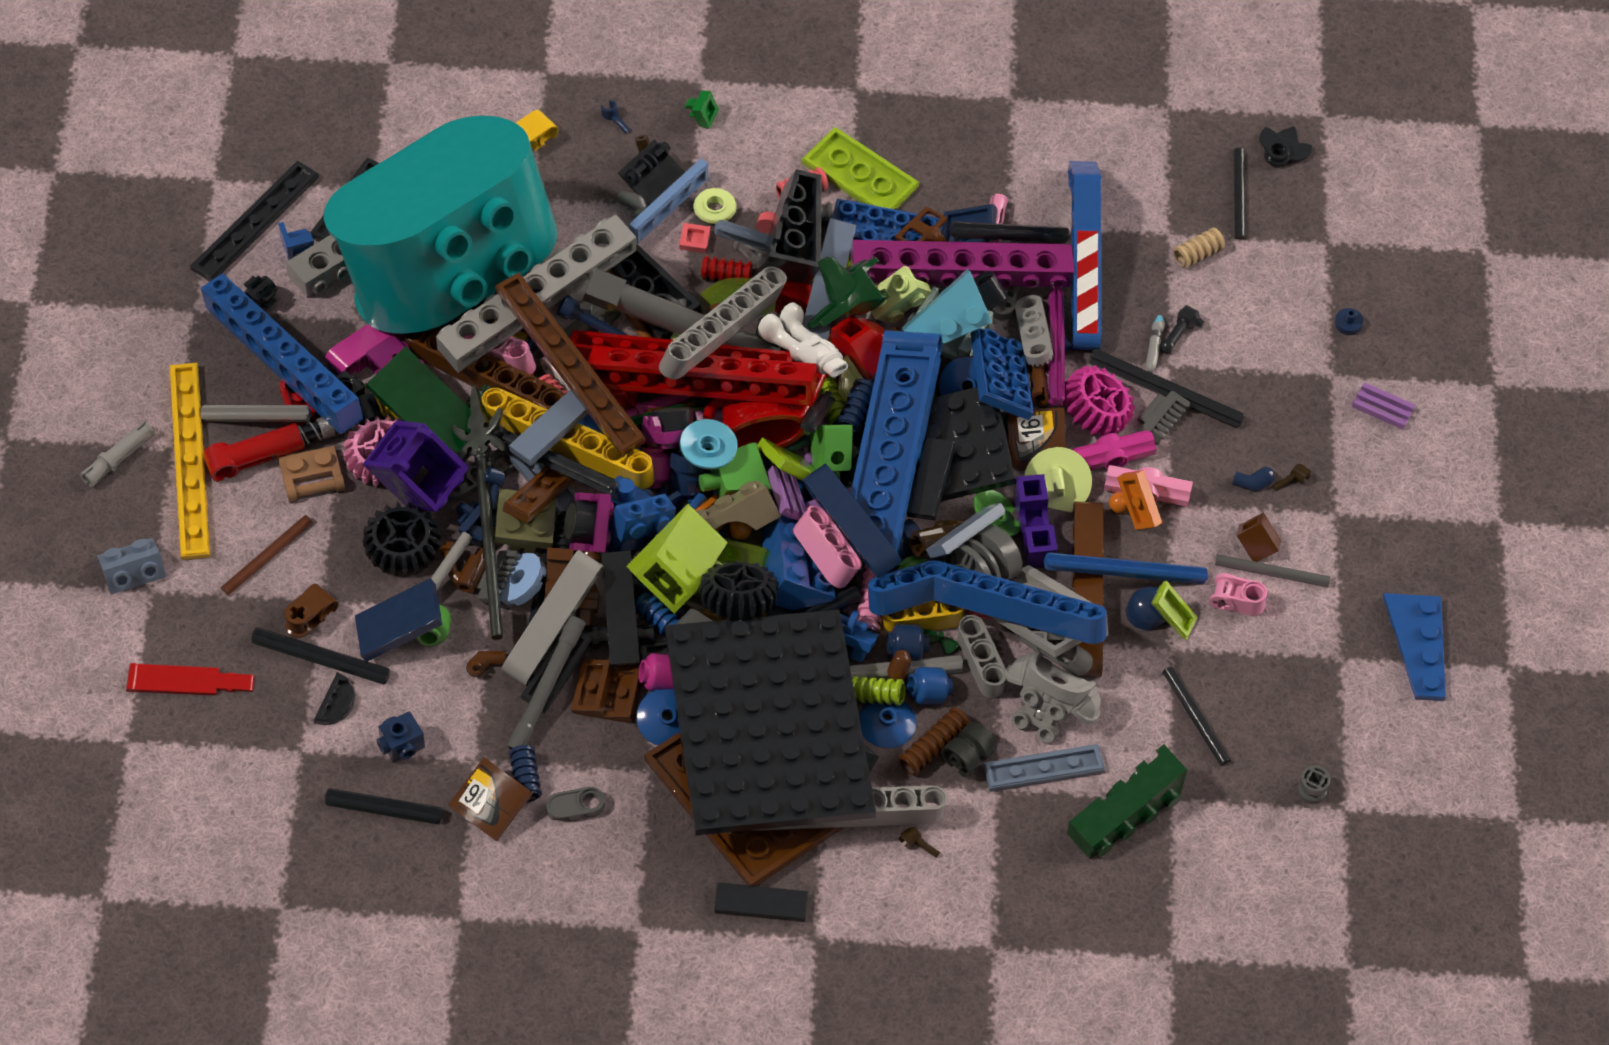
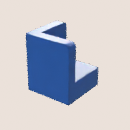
(295, 241)

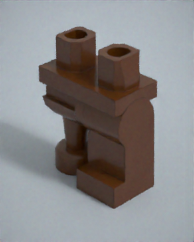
(556, 563)

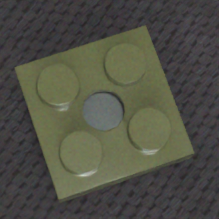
(523, 536)

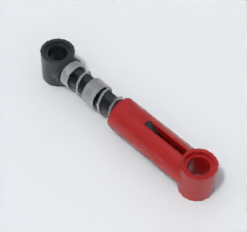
(227, 460)

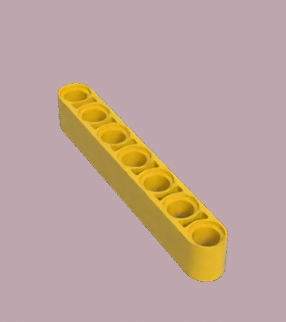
(582, 445)

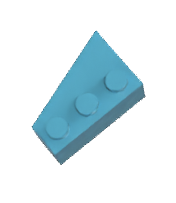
(953, 312)

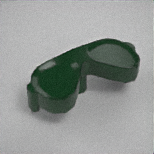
(948, 645)

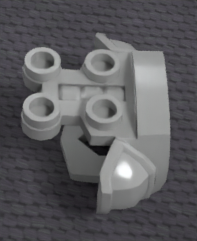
(1049, 699)

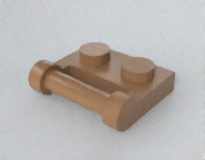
(310, 466)

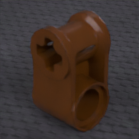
(308, 611)

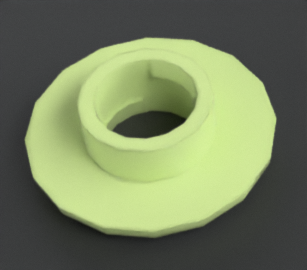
(714, 195)

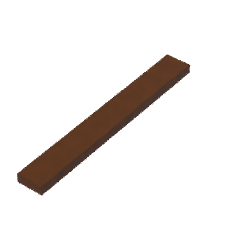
(570, 364)

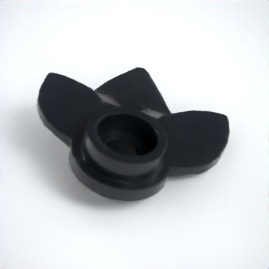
(1285, 144)

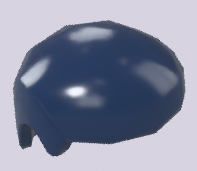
(1141, 611)

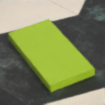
(860, 171)

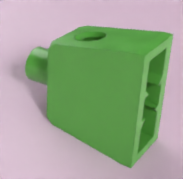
(834, 442)
(743, 468)

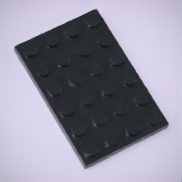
(981, 449)

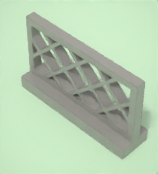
(1035, 578)

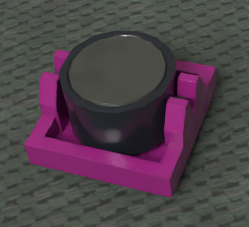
(666, 426)
(588, 522)

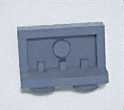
(131, 565)

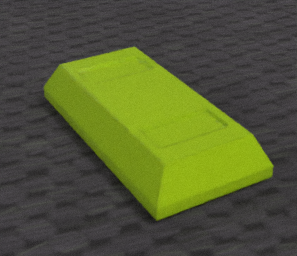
(1174, 610)

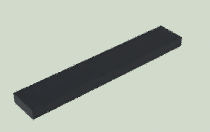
(254, 221)

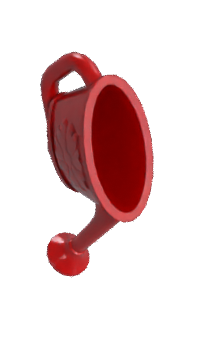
(758, 419)

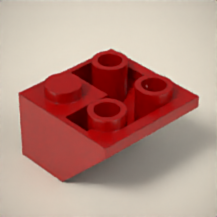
(861, 342)

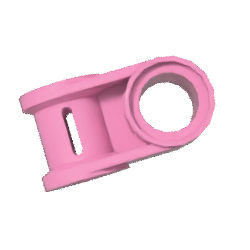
(1237, 595)

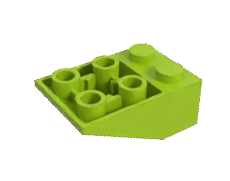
(678, 557)

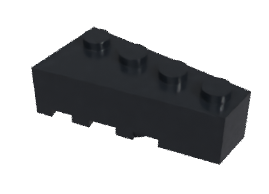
(796, 229)
(646, 274)

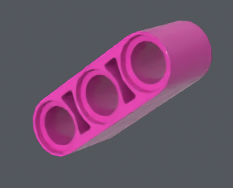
(351, 352)

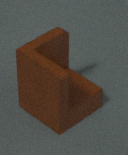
(1258, 537)

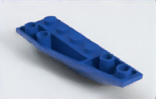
(797, 575)

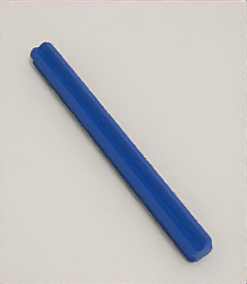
(1125, 568)

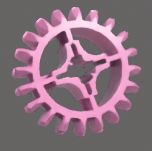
(358, 448)

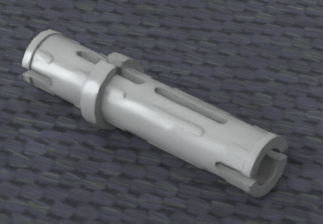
(108, 460)

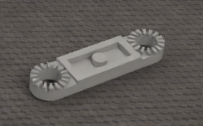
(1034, 330)

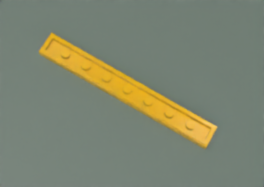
(189, 461)

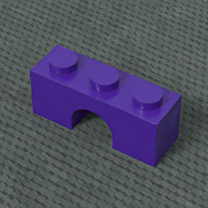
(1032, 514)

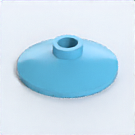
(711, 435)

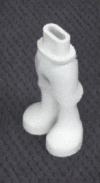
(811, 346)

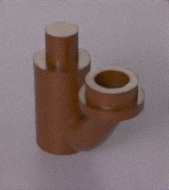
(472, 571)

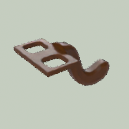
(928, 233)

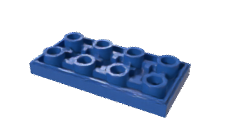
(876, 221)
(1001, 373)

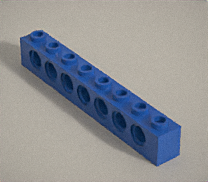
(282, 353)

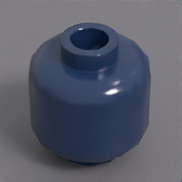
(908, 638)

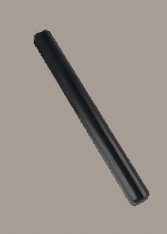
(1164, 387)
(566, 466)

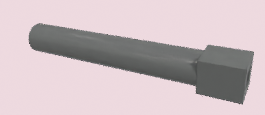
(613, 294)

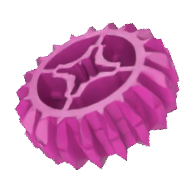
(1098, 401)

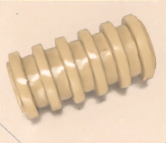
(1199, 247)

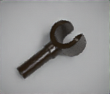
(1298, 473)
(913, 836)

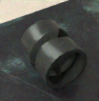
(969, 749)

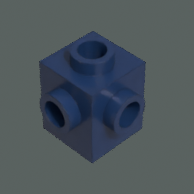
(400, 737)

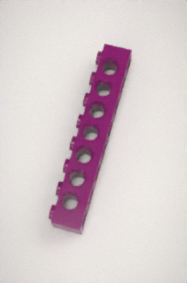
(972, 255)

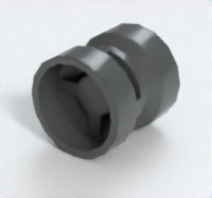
(1308, 789)

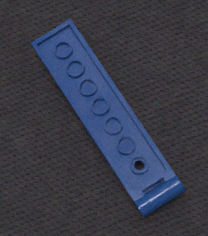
(896, 428)

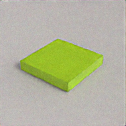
(785, 460)

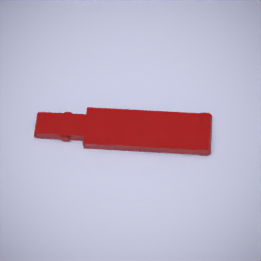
(185, 680)

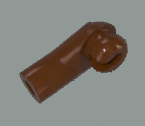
(483, 660)
(899, 666)

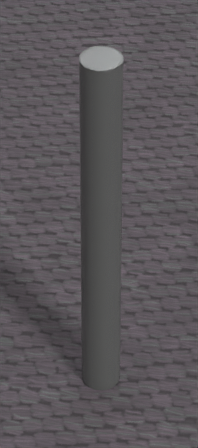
(1272, 570)

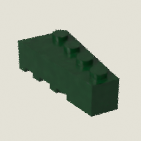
(1129, 804)

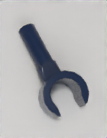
(612, 114)
(495, 478)

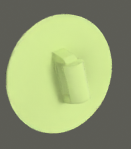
(1065, 474)

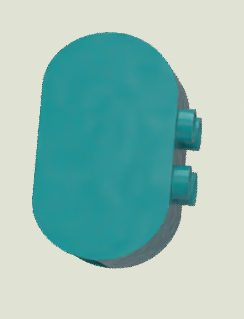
(442, 223)

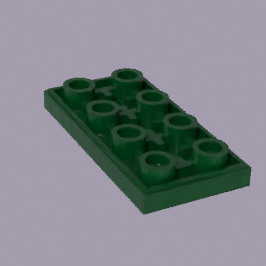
(421, 397)

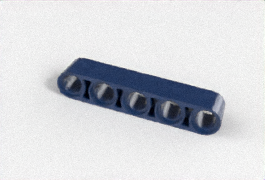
(852, 521)

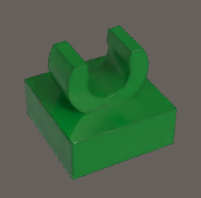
(703, 109)

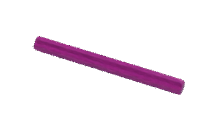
(1056, 366)

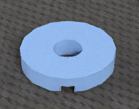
(530, 570)

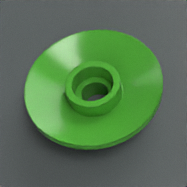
(1006, 521)

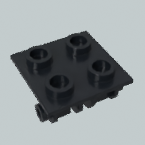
(651, 171)

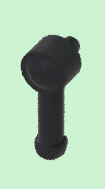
(1187, 318)

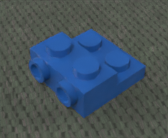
(639, 522)

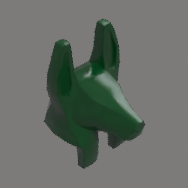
(847, 291)

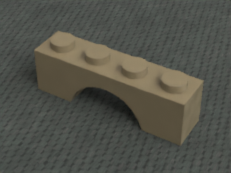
(749, 505)

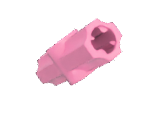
(1162, 487)

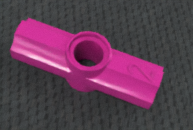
(1117, 450)

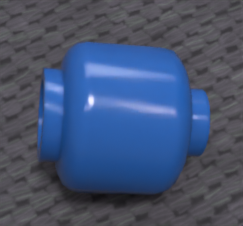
(929, 685)

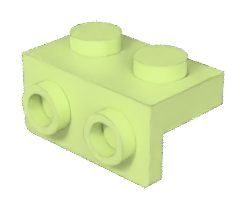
(904, 294)

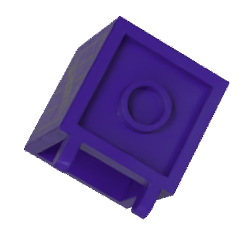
(402, 455)

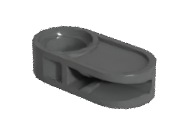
(569, 804)

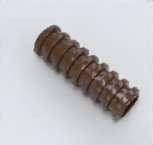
(933, 741)

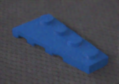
(1420, 641)

